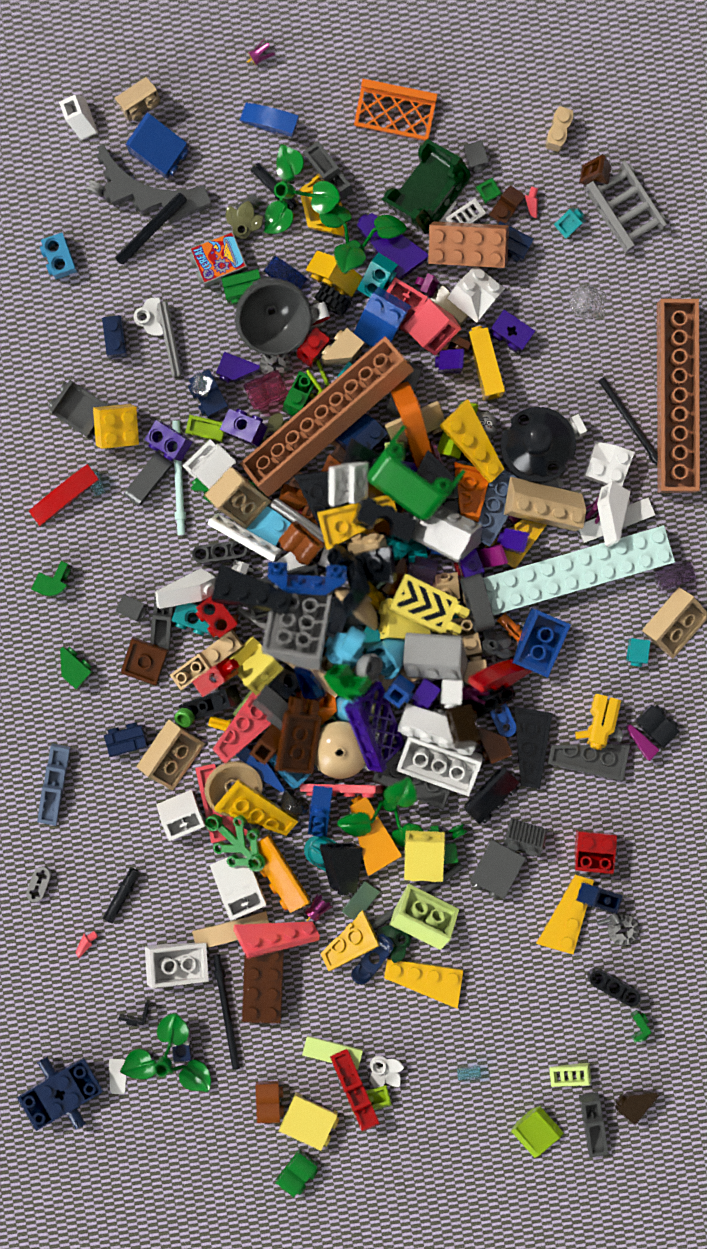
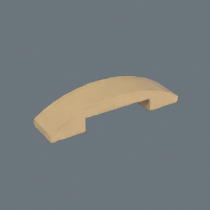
(224, 932)

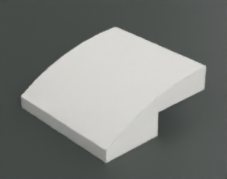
(348, 483)

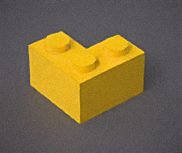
(325, 269)

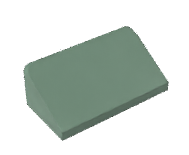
(360, 900)

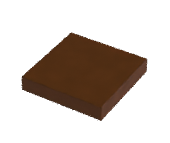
(144, 661)

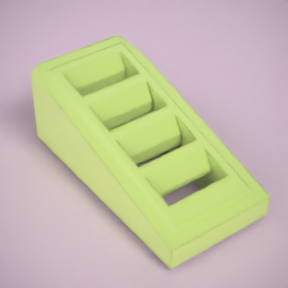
(570, 1068)

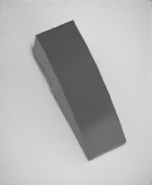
(327, 169)
(161, 626)
(271, 705)
(593, 1124)

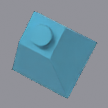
(269, 526)

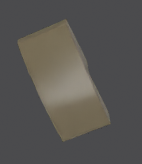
(440, 298)

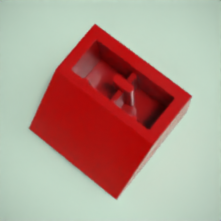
(595, 851)

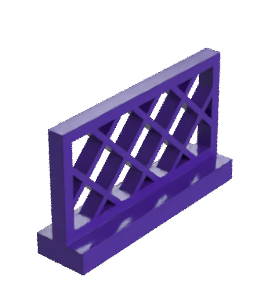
(366, 733)

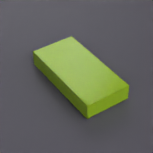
(204, 428)

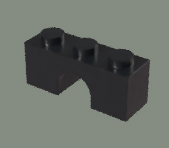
(400, 524)

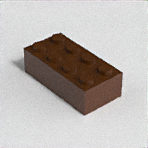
(263, 988)

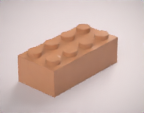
(468, 244)

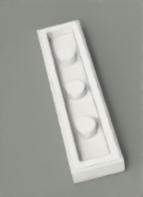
(634, 513)
(245, 537)

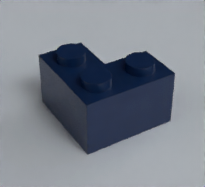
(214, 402)

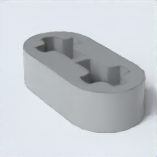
(35, 881)

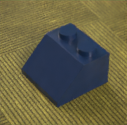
(365, 431)

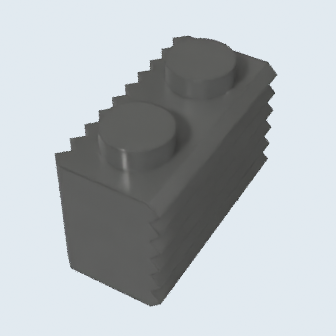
(525, 837)

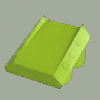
(536, 1131)

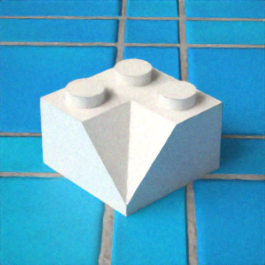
(476, 293)
(608, 464)

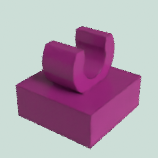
(427, 285)

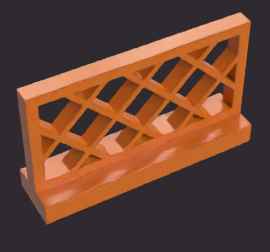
(396, 92)

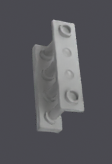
(606, 208)

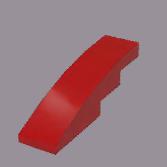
(63, 495)
(497, 675)
(354, 1090)

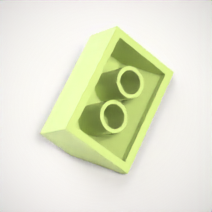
(424, 917)

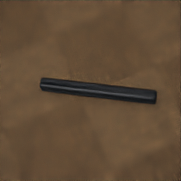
(127, 252)

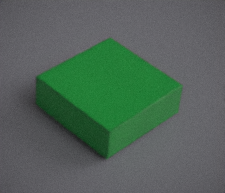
(488, 190)

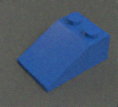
(381, 317)
(540, 642)

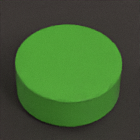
(184, 717)

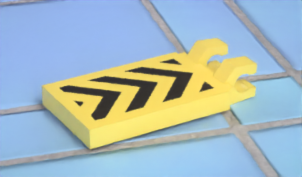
(427, 606)

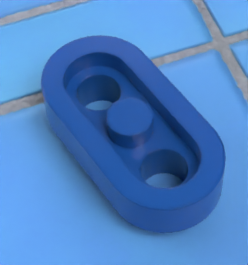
(502, 718)

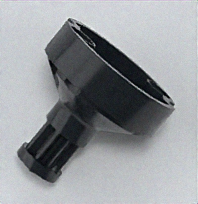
(538, 445)

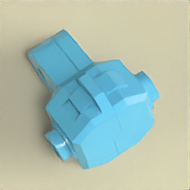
(345, 647)

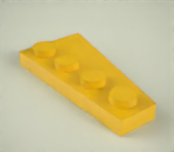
(470, 437)
(337, 522)
(255, 808)
(565, 923)
(430, 980)

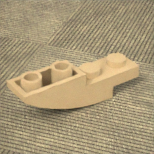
(206, 659)

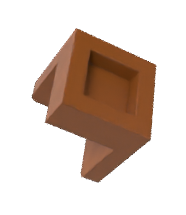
(292, 497)

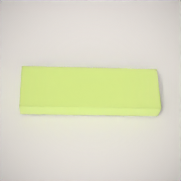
(323, 1049)

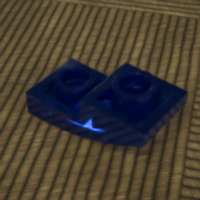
(280, 269)

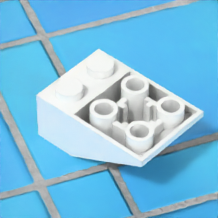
(238, 888)

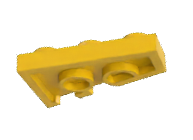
(351, 943)

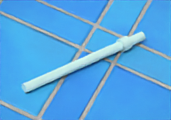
(180, 515)

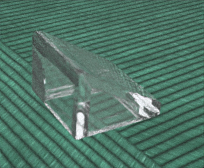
(201, 384)

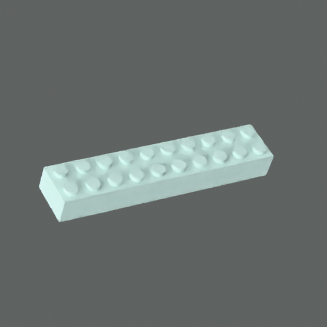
(578, 570)

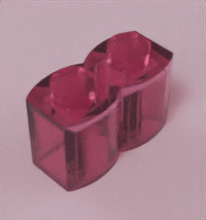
(266, 390)

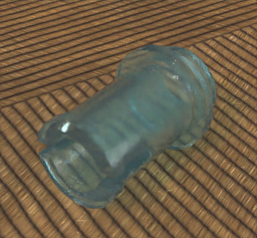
(98, 487)
(469, 1073)

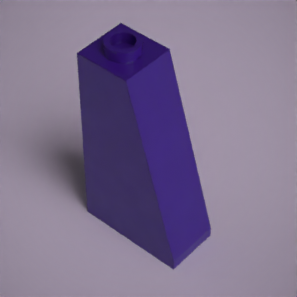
(397, 249)

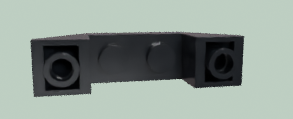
(355, 575)

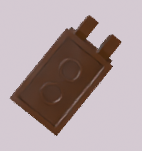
(299, 737)

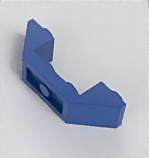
(306, 584)

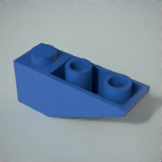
(320, 810)

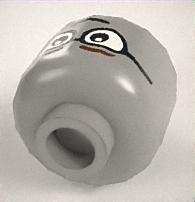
(488, 423)

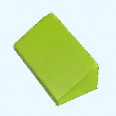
(379, 1097)

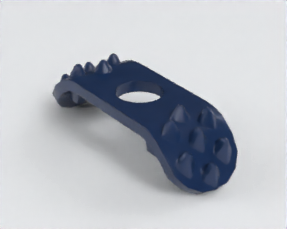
(366, 969)

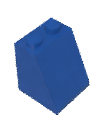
(157, 146)

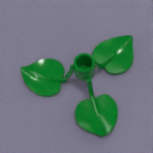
(277, 215)
(352, 253)
(399, 794)
(171, 1030)

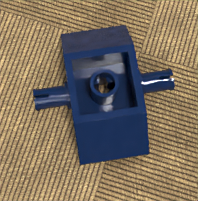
(45, 1104)

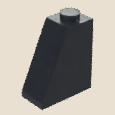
(342, 866)

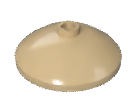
(364, 612)
(334, 737)
(218, 781)

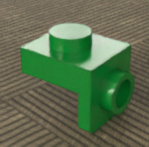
(641, 1021)

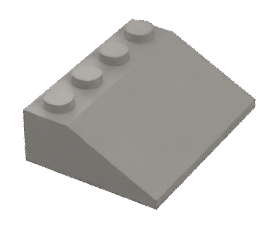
(300, 634)

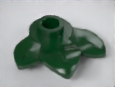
(399, 948)

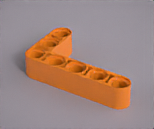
(412, 419)

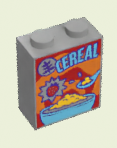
(217, 259)

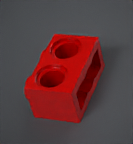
(220, 613)

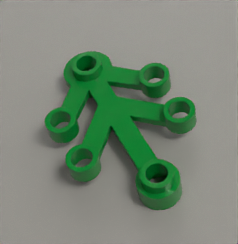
(238, 843)

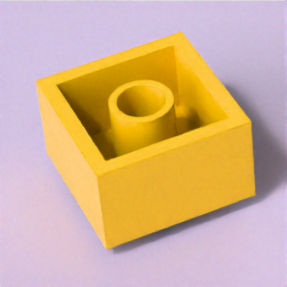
(116, 426)

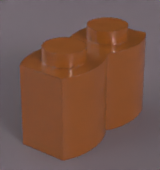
(301, 543)
(268, 1102)

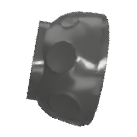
(275, 331)

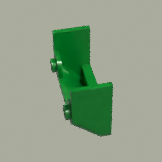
(406, 486)

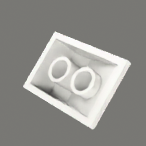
(176, 964)

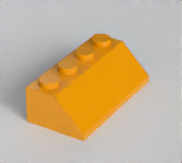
(281, 876)

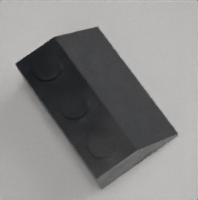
(491, 795)

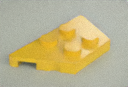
(312, 217)

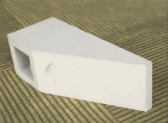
(612, 509)

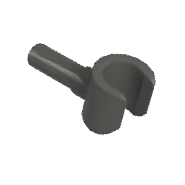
(616, 919)

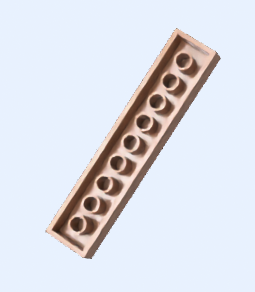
(678, 396)
(326, 417)

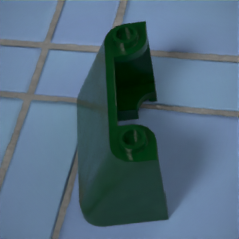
(430, 187)

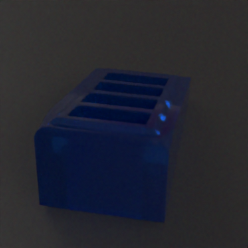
(309, 684)

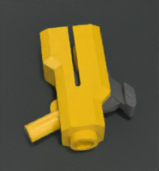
(603, 723)

